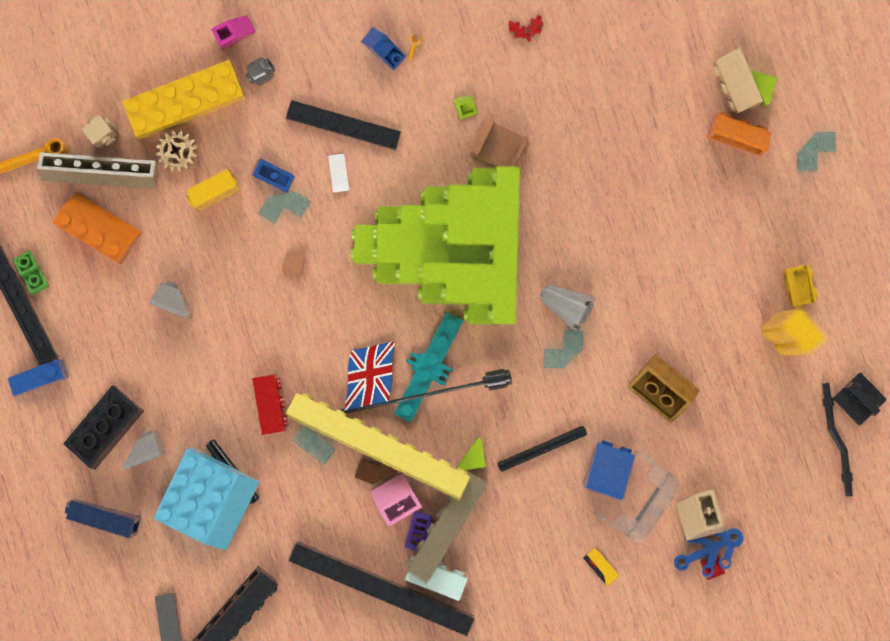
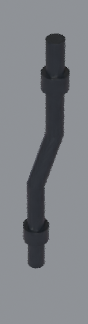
(846, 476)

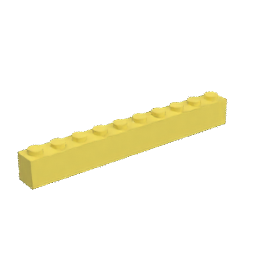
(378, 446)

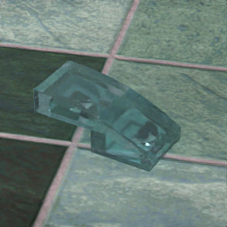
(313, 444)

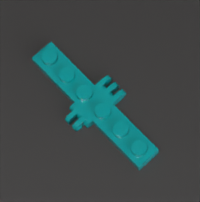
(429, 366)

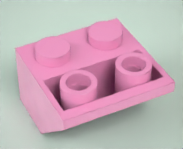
(396, 499)

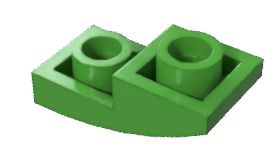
(31, 272)

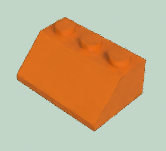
(739, 134)

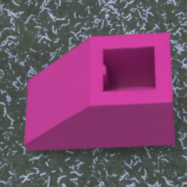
(233, 31)

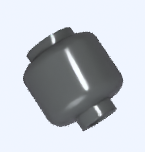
(260, 71)

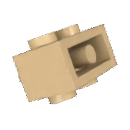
(101, 131)

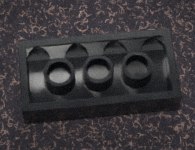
(103, 427)

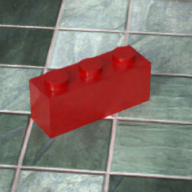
(270, 404)

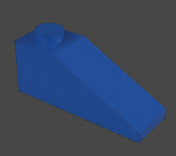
(38, 377)

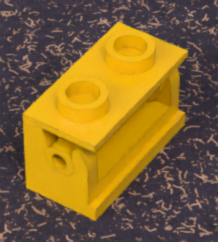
(799, 285)

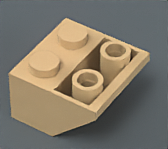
(700, 515)

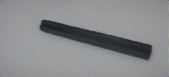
(542, 448)

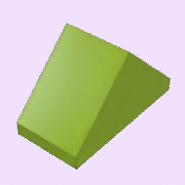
(765, 85)
(474, 457)

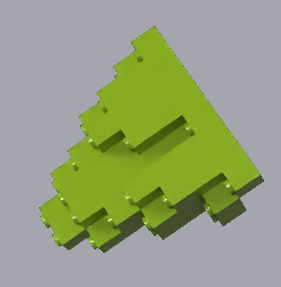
(453, 245)

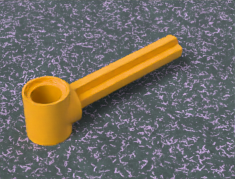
(33, 156)

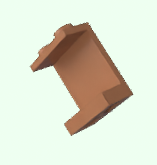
(499, 145)

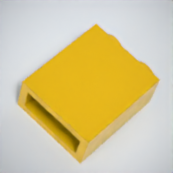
(212, 190)

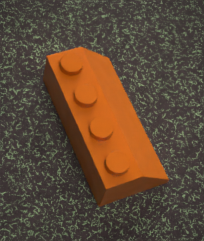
(97, 227)

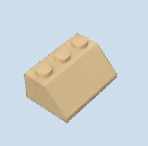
(737, 82)

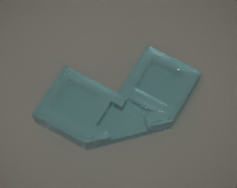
(807, 154)
(276, 204)
(571, 348)

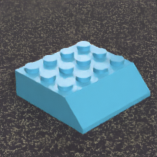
(206, 499)

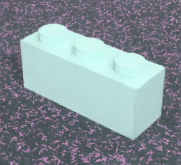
(443, 581)

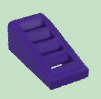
(417, 514)

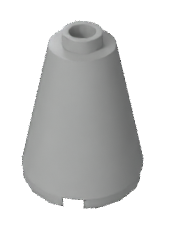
(568, 305)

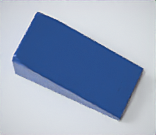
(272, 175)

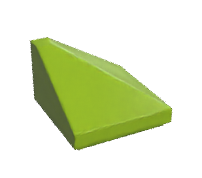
(465, 106)

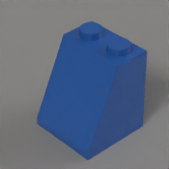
(609, 470)

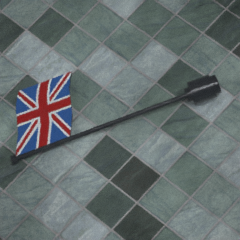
(372, 378)

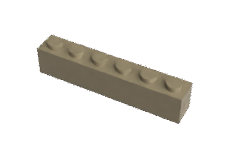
(97, 170)
(445, 530)

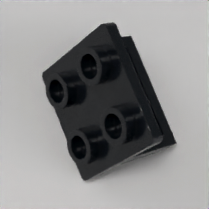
(860, 399)

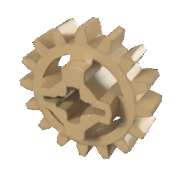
(184, 147)

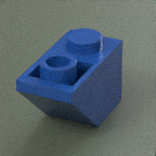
(383, 48)

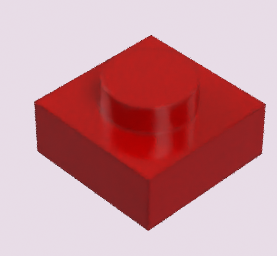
(717, 569)

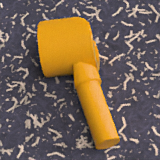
(414, 43)

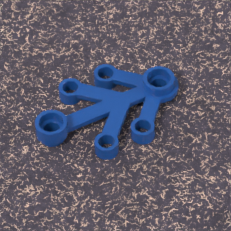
(711, 548)

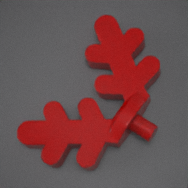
(514, 27)

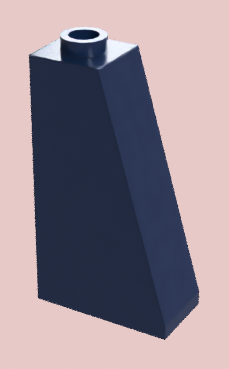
(103, 518)

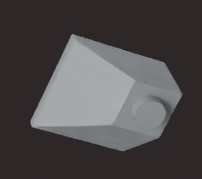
(171, 299)
(145, 449)

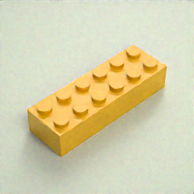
(184, 99)
(793, 333)

